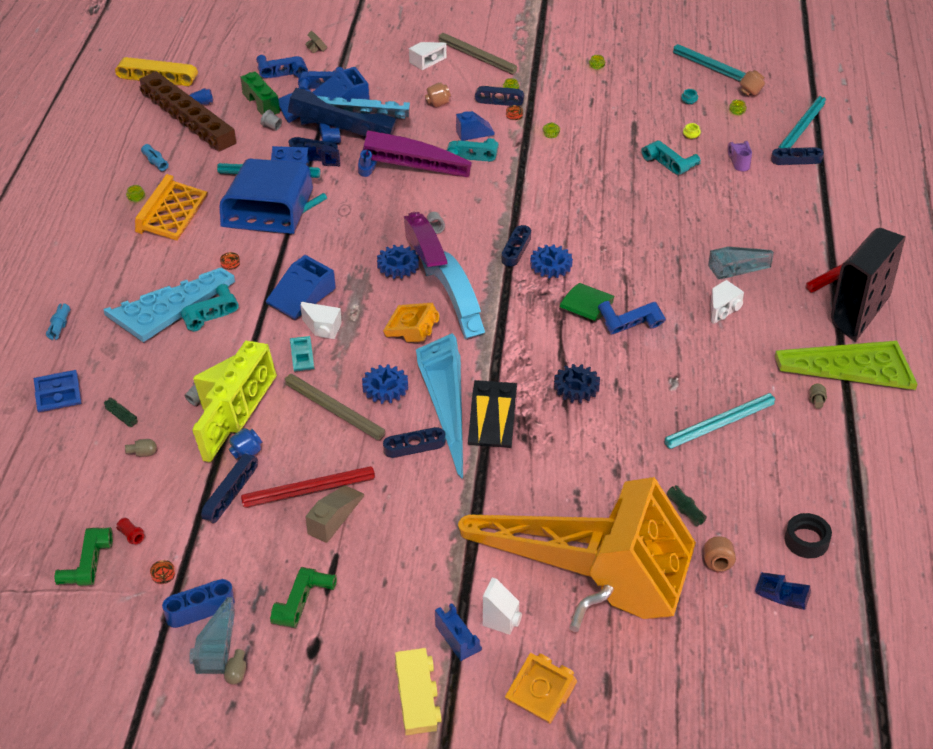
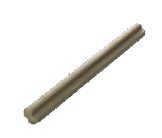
(478, 53)
(335, 407)

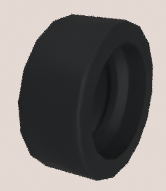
(811, 522)

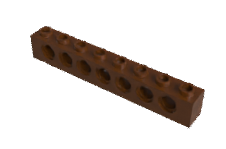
(188, 111)

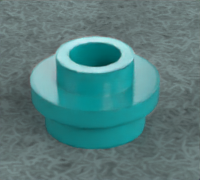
(689, 96)

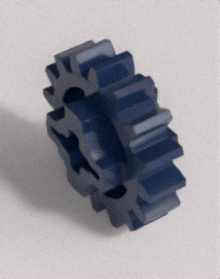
(576, 383)

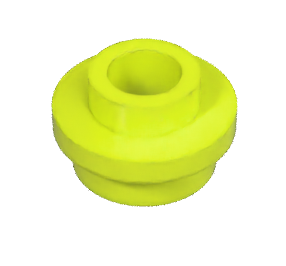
(691, 131)

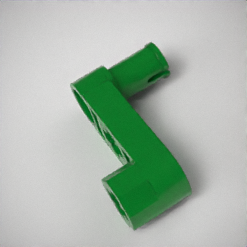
(86, 572)
(291, 612)

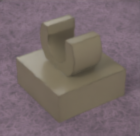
(315, 42)

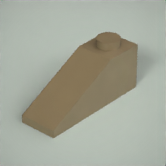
(331, 512)

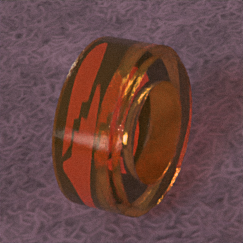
(514, 112)
(230, 261)
(162, 572)

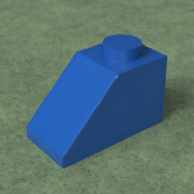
(472, 126)

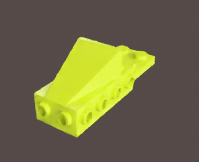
(231, 394)

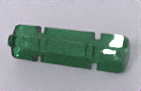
(120, 412)

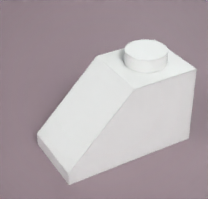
(427, 54)
(321, 319)
(500, 608)

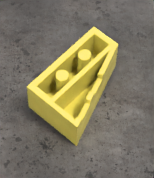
(417, 691)

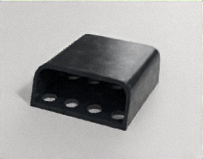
(866, 281)

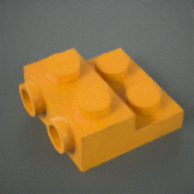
(412, 321)
(541, 687)

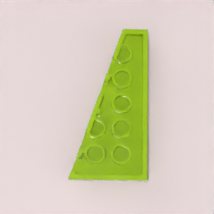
(864, 362)

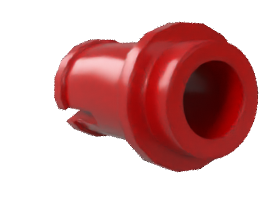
(134, 534)

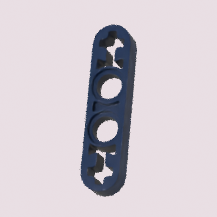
(229, 488)

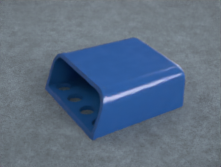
(267, 193)

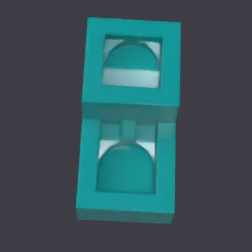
(302, 353)

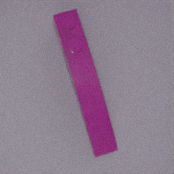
(414, 154)
(424, 239)

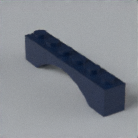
(310, 106)

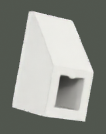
(725, 300)

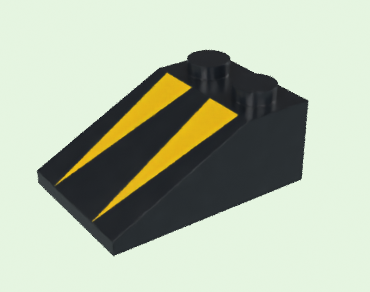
(492, 414)

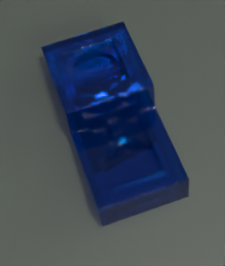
(320, 152)
(778, 590)

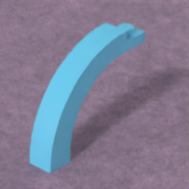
(460, 293)

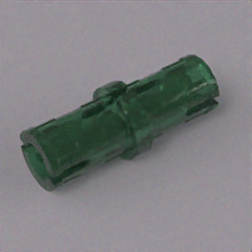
(686, 505)

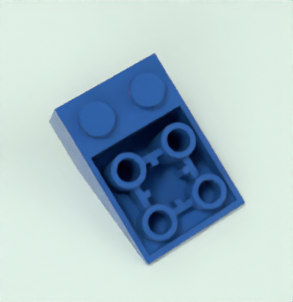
(345, 85)
(303, 282)

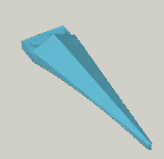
(442, 374)

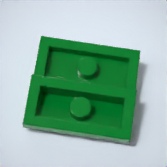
(585, 301)

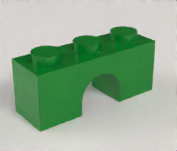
(257, 89)

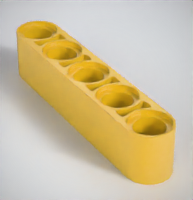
(137, 68)

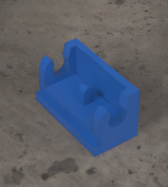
(456, 633)

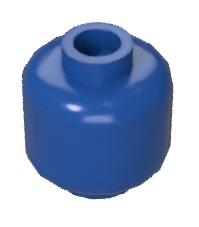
(245, 442)

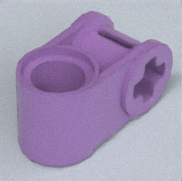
(740, 155)

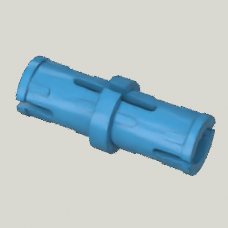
(154, 157)
(58, 321)

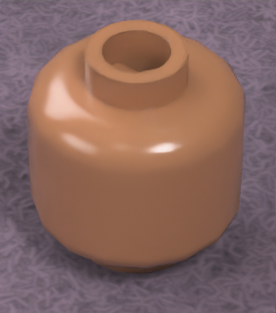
(752, 83)
(438, 95)
(719, 554)

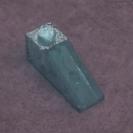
(736, 261)
(214, 641)

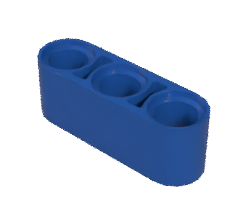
(196, 603)

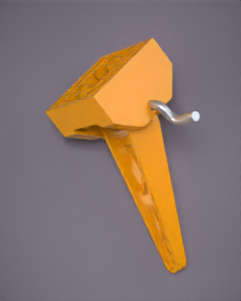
(639, 554)

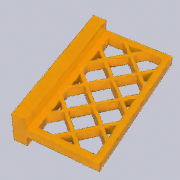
(157, 203)

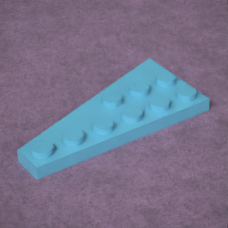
(370, 106)
(164, 306)

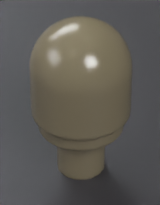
(818, 395)
(142, 448)
(235, 668)

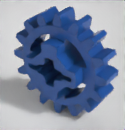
(397, 261)
(551, 261)
(385, 383)

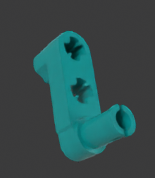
(482, 151)
(668, 158)
(198, 313)

